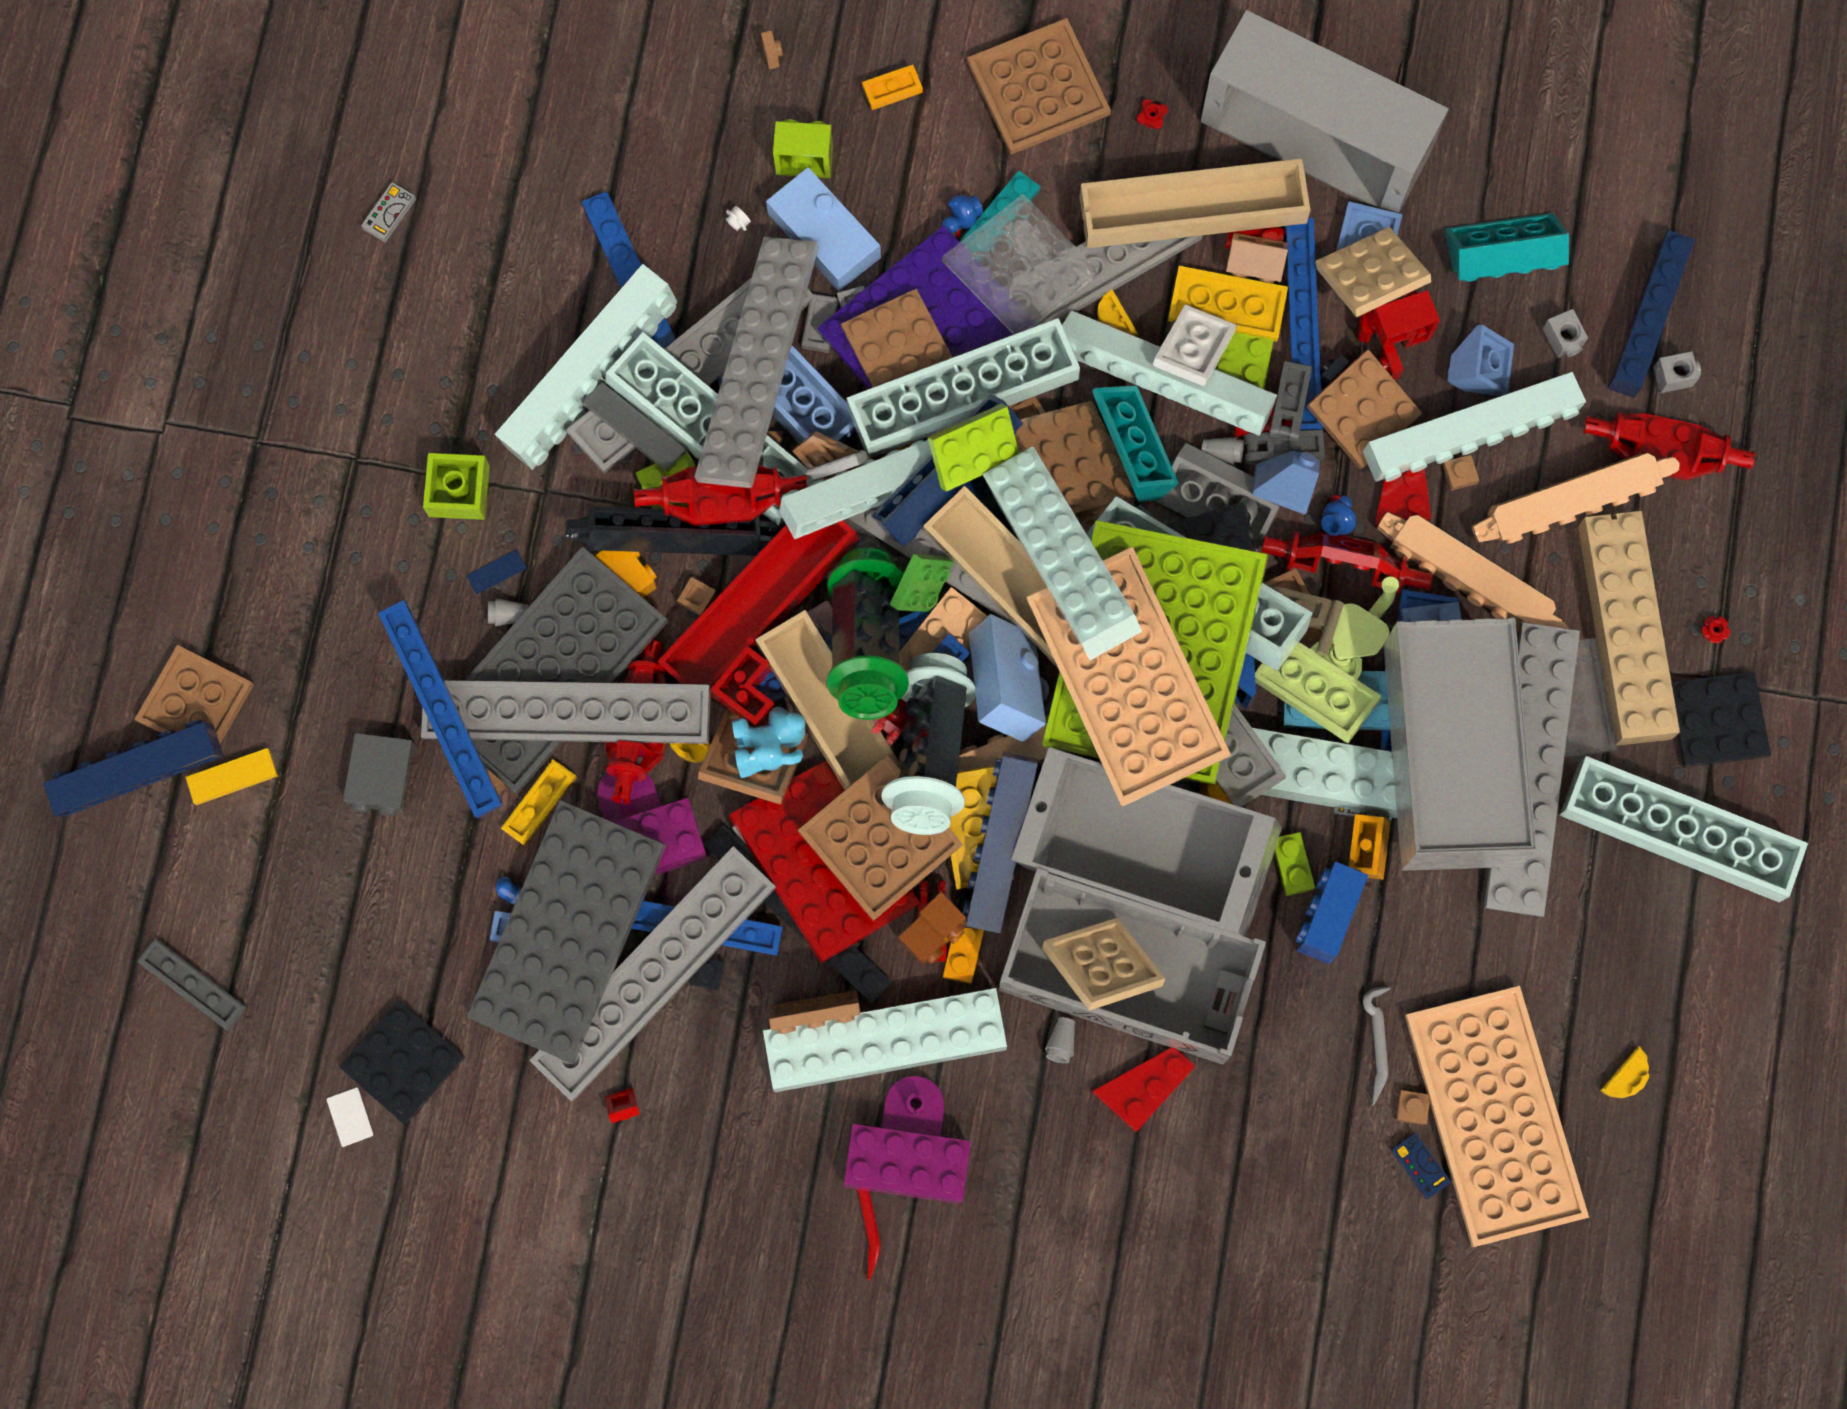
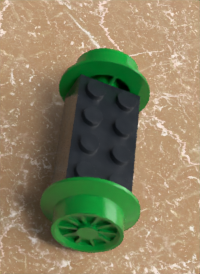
(866, 635)

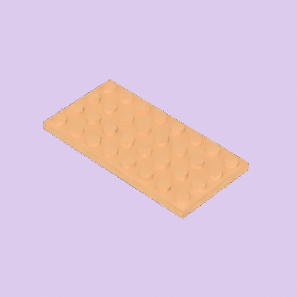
(1137, 696)
(1496, 1116)

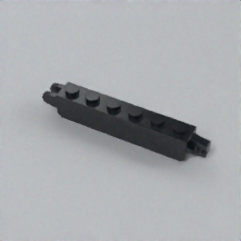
(655, 532)

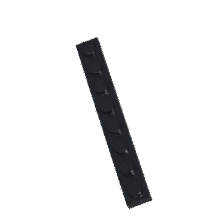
(849, 963)

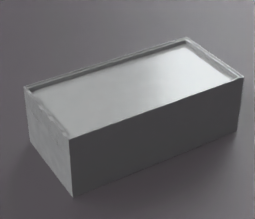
(1321, 109)
(1459, 744)
(1160, 851)

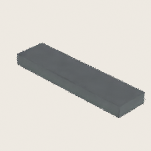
(634, 427)
(192, 984)

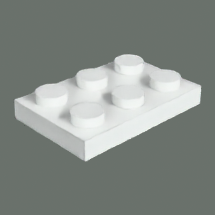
(1194, 345)

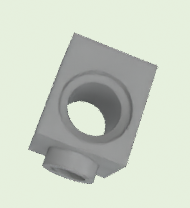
(1568, 323)
(1669, 380)

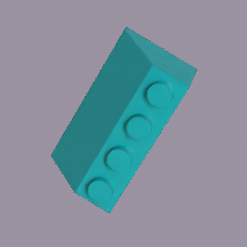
(1507, 246)
(1136, 441)

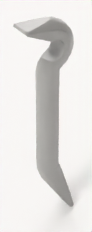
(1379, 1040)

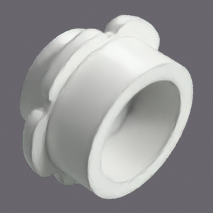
(737, 218)

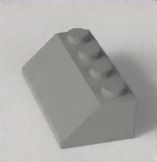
(1212, 485)

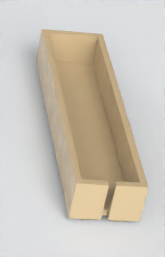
(1194, 203)
(990, 559)
(1628, 628)
(801, 667)

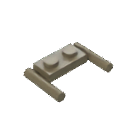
(1324, 614)

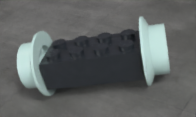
(926, 788)

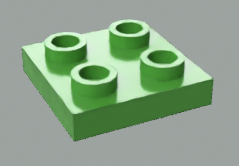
(922, 583)

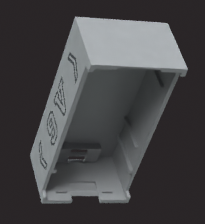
(1187, 953)

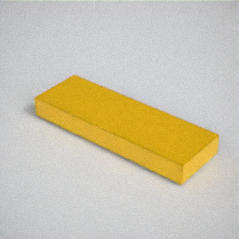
(232, 776)
(538, 802)

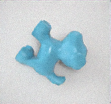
(782, 729)

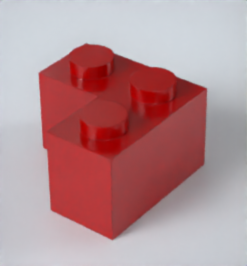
(1406, 320)
(739, 685)

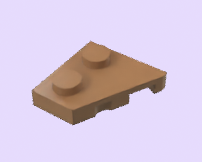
(822, 449)

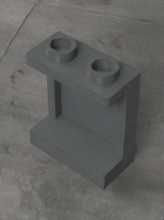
(378, 774)

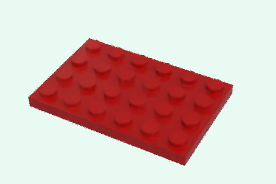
(806, 886)

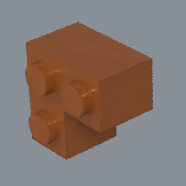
(933, 930)

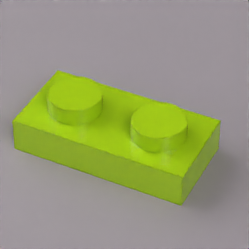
(1293, 865)

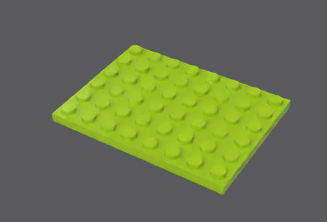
(1210, 606)

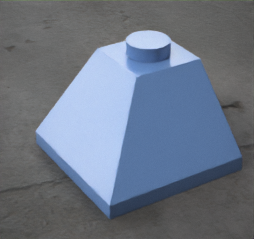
(1482, 363)
(1287, 480)

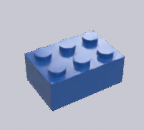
(1330, 912)

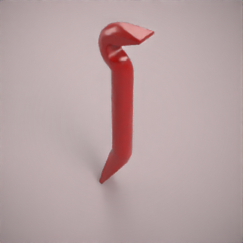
(871, 1230)

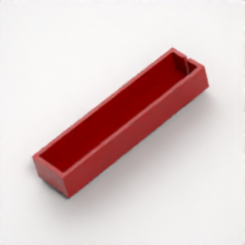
(756, 602)

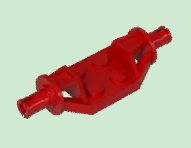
(1670, 438)
(718, 502)
(1340, 548)
(623, 754)

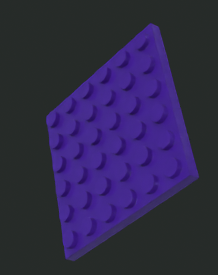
(954, 309)

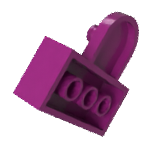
(667, 824)
(907, 1150)

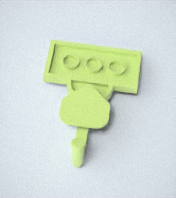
(1329, 685)

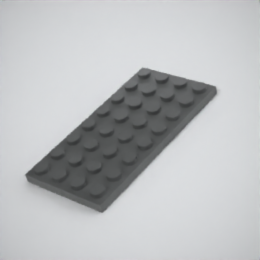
(574, 632)
(566, 931)

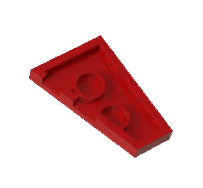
(1405, 497)
(1145, 1087)

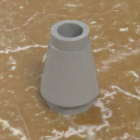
(1224, 449)
(504, 612)
(1061, 1043)

